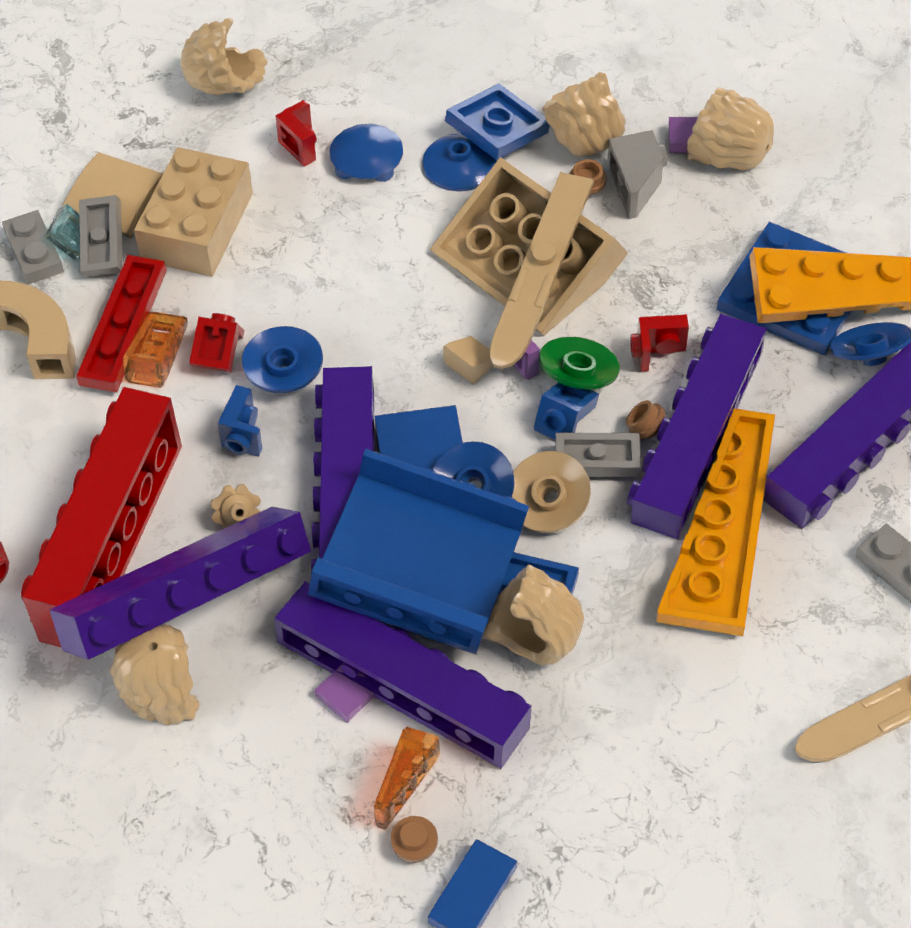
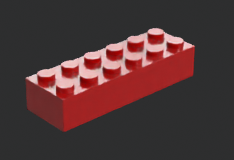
(107, 506)

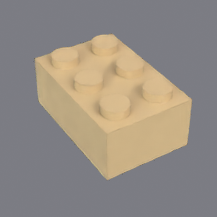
(194, 211)

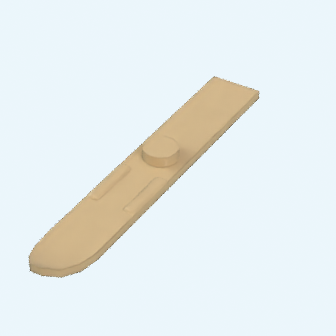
(539, 269)
(857, 724)

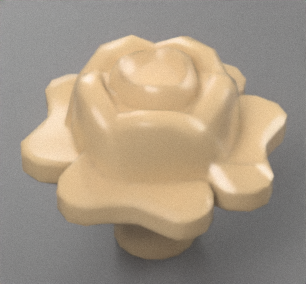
(234, 505)

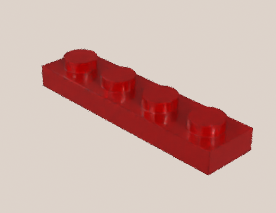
(120, 322)

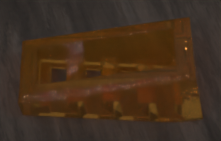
(153, 352)
(410, 764)

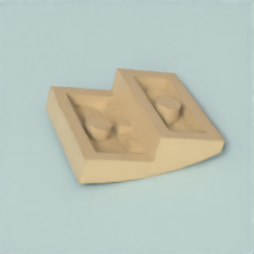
(117, 177)

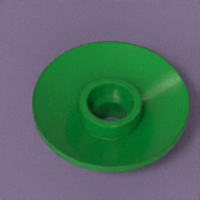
(579, 363)

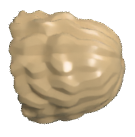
(216, 68)
(585, 116)
(731, 132)
(536, 618)
(155, 676)

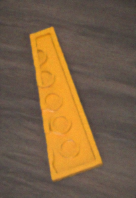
(818, 282)
(718, 554)

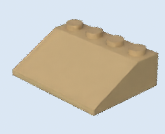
(496, 230)

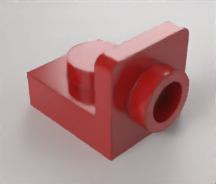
(296, 132)
(658, 335)
(215, 342)

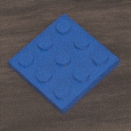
(739, 302)

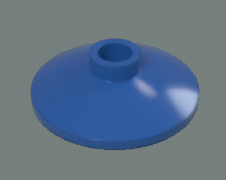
(456, 163)
(871, 342)
(278, 348)
(479, 463)

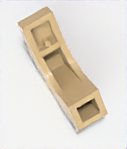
(44, 324)

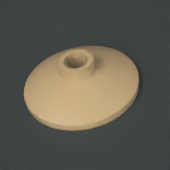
(547, 473)

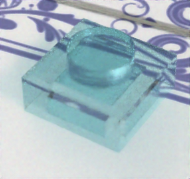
(65, 231)

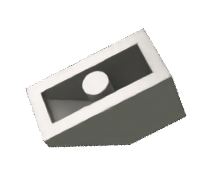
(636, 168)

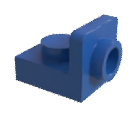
(563, 408)
(238, 422)

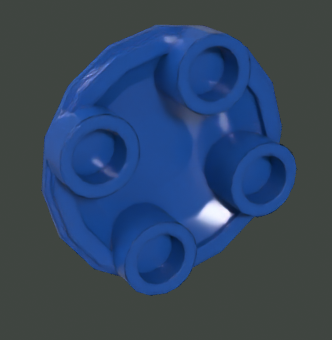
(366, 152)

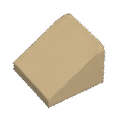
(468, 358)

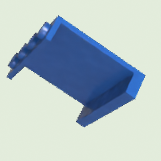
(420, 551)

